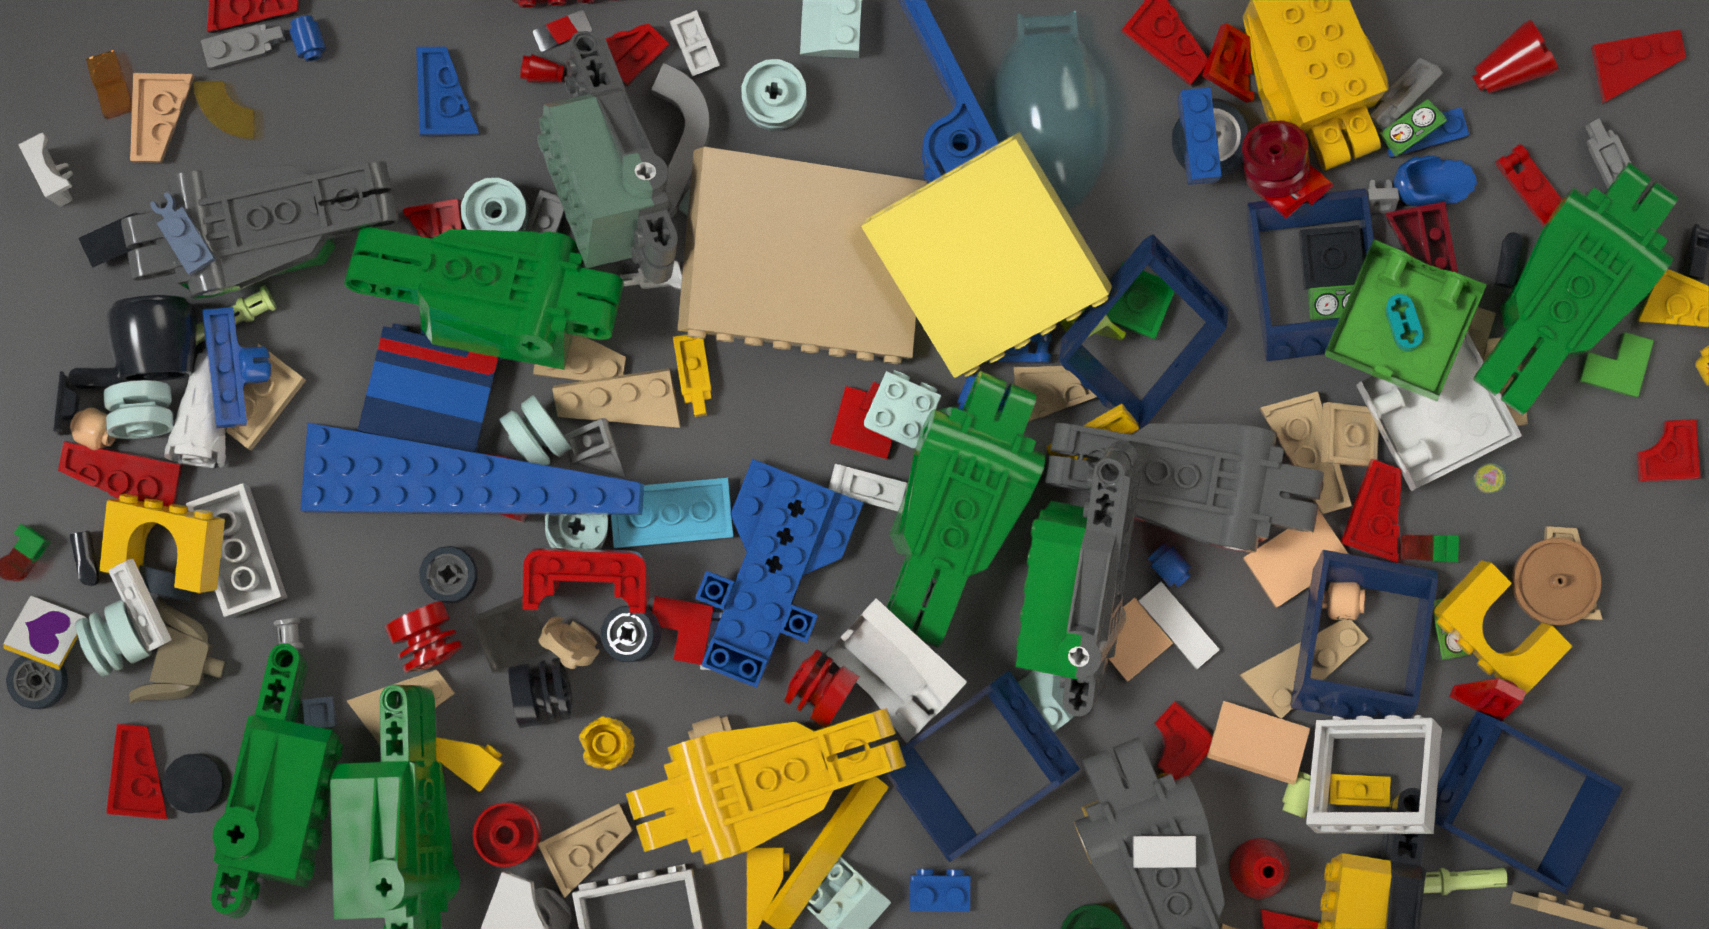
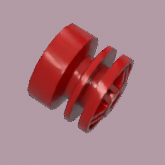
(424, 637)
(820, 688)

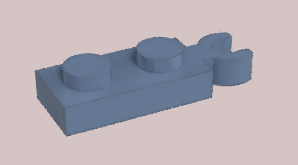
(183, 236)

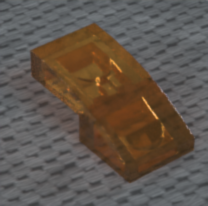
(109, 84)

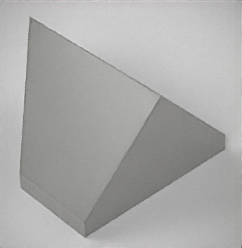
(595, 447)

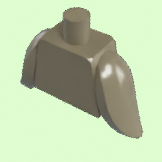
(180, 662)

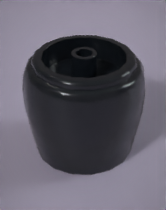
(152, 337)

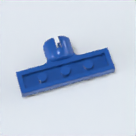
(231, 367)

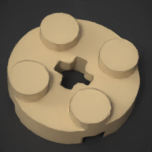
(569, 642)

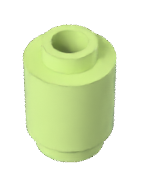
(1297, 796)

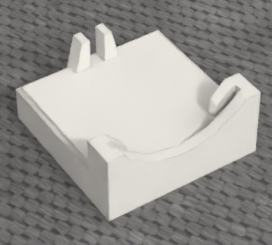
(47, 174)

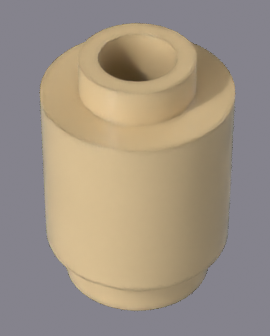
(708, 726)

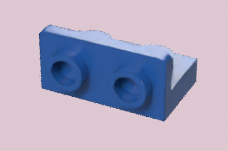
(940, 892)

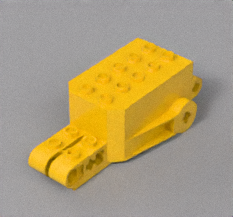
(1317, 73)
(757, 782)

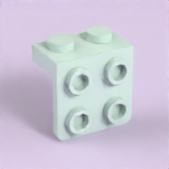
(901, 408)

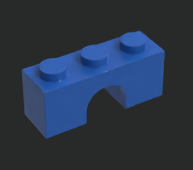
(1199, 128)

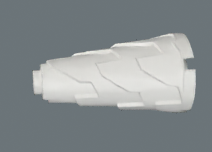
(194, 429)

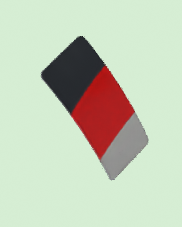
(561, 30)

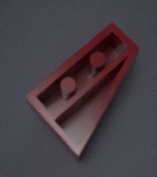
(1425, 234)

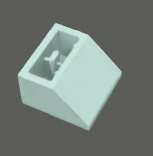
(847, 899)

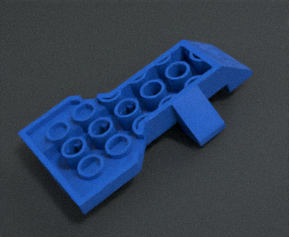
(761, 602)

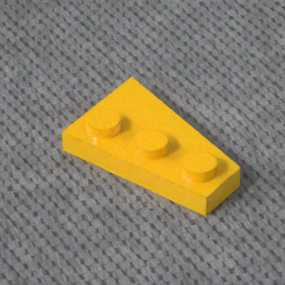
(1677, 301)

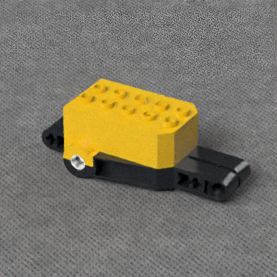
(1378, 891)

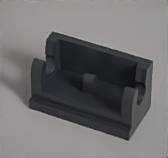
(105, 243)

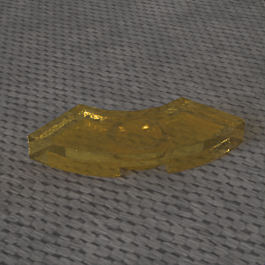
(223, 111)

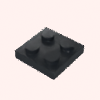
(1330, 256)

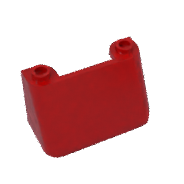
(548, 566)

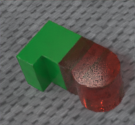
(1430, 548)
(24, 554)

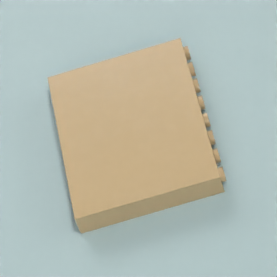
(785, 257)

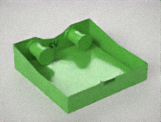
(1443, 306)

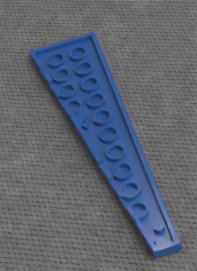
(391, 475)

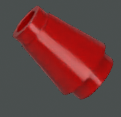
(539, 69)

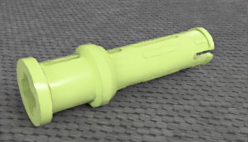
(247, 312)
(1445, 881)

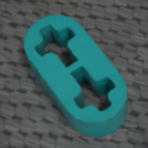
(1411, 320)

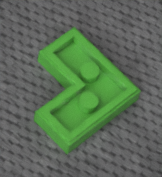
(1625, 372)

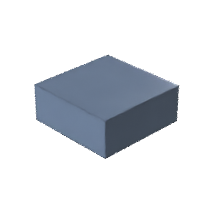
(320, 712)

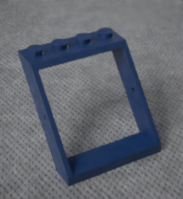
(1314, 336)
(1098, 378)
(1354, 701)
(930, 800)
(1578, 828)

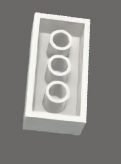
(247, 566)

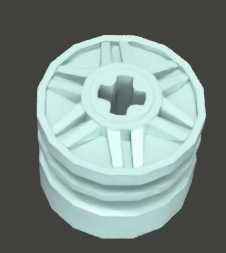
(561, 536)
(107, 640)

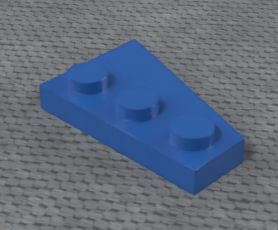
(440, 97)

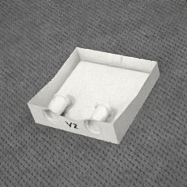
(1440, 435)
(896, 669)

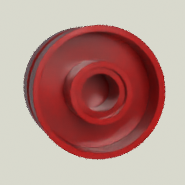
(507, 834)

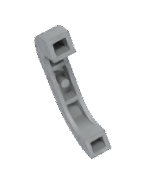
(684, 94)

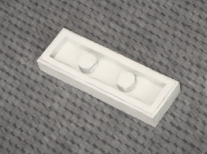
(139, 605)
(1178, 625)

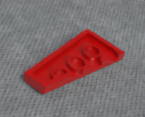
(122, 472)

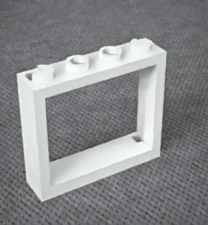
(1373, 822)
(646, 879)

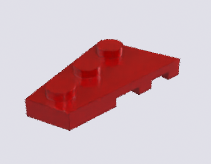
(232, 13)
(1374, 516)
(134, 776)

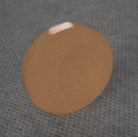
(1556, 581)

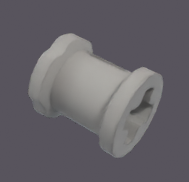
(289, 632)

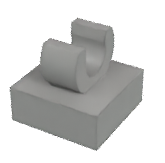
(1382, 199)

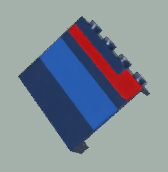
(427, 391)

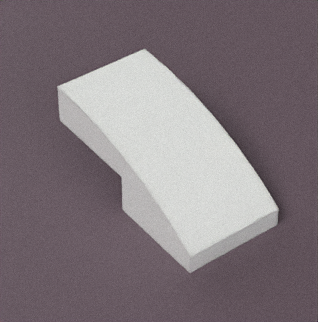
(694, 43)

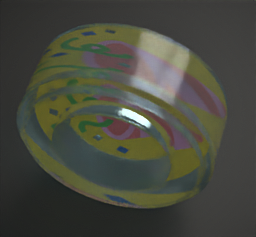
(1490, 478)

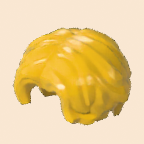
(606, 743)

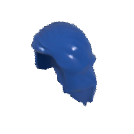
(1433, 181)

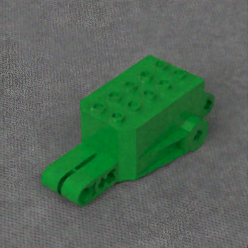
(1579, 282)
(491, 289)
(961, 500)
(275, 792)
(394, 822)

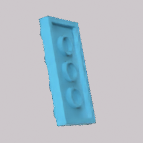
(677, 515)

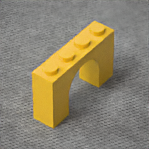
(195, 533)
(1464, 613)

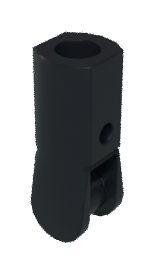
(1697, 256)
(1508, 260)
(93, 378)
(85, 558)

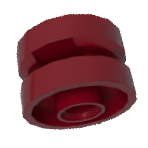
(1276, 158)

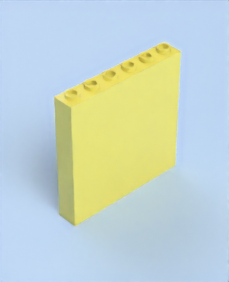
(987, 256)

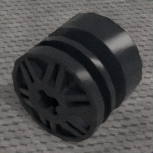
(540, 692)

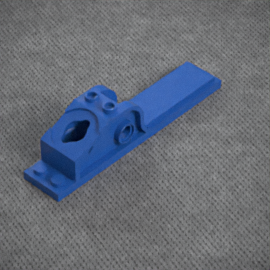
(966, 121)

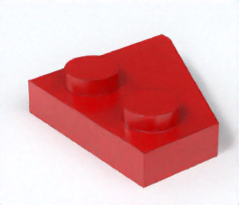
(1230, 62)
(435, 217)

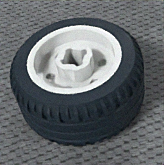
(1230, 131)

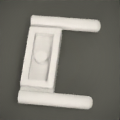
(868, 487)

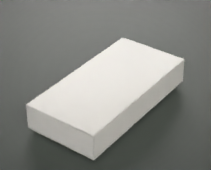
(1164, 851)

